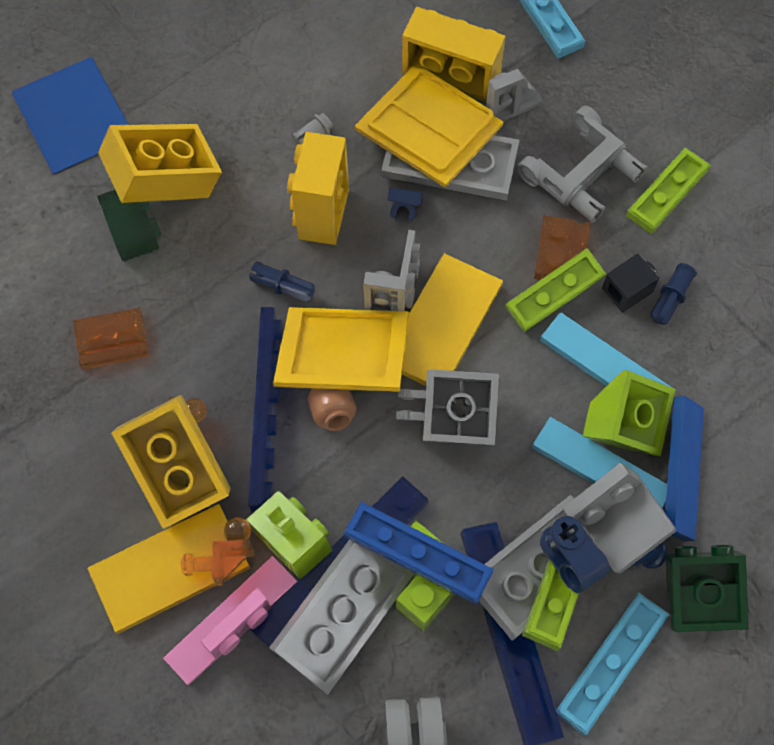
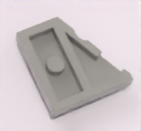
(511, 95)

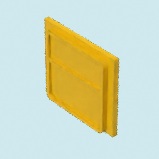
(429, 125)
(342, 349)

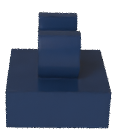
(404, 198)

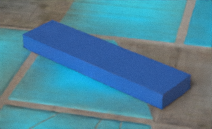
(684, 467)
(418, 553)

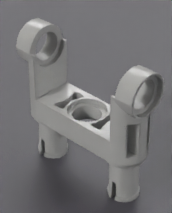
(571, 189)

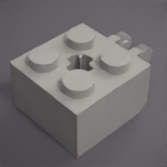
(441, 424)

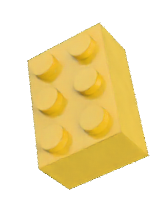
(453, 51)
(159, 162)
(319, 187)
(171, 461)

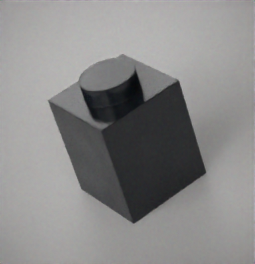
(630, 282)

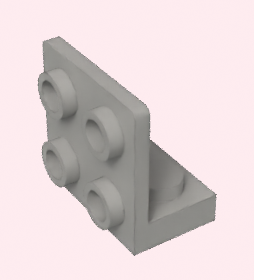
(392, 292)
(621, 517)

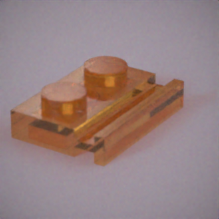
(558, 243)
(110, 338)

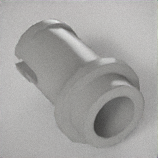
(319, 124)

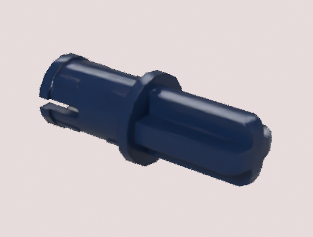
(282, 281)
(673, 293)

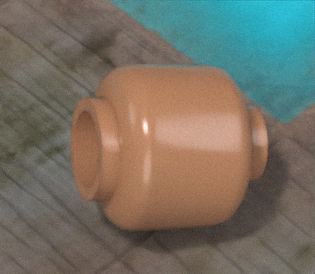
(332, 408)

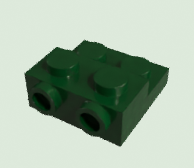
(707, 589)

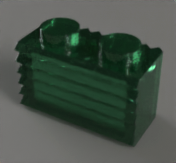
(129, 225)

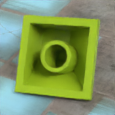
(631, 414)

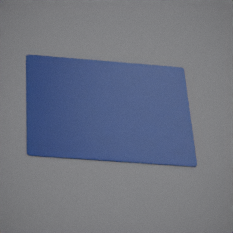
(69, 113)

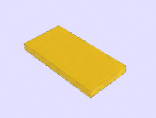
(447, 317)
(149, 574)

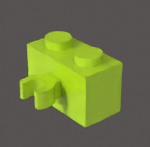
(290, 533)

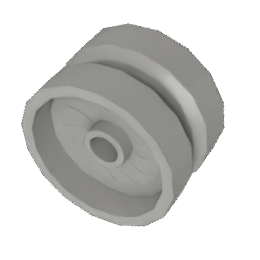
(429, 727)

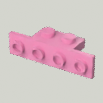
(229, 621)

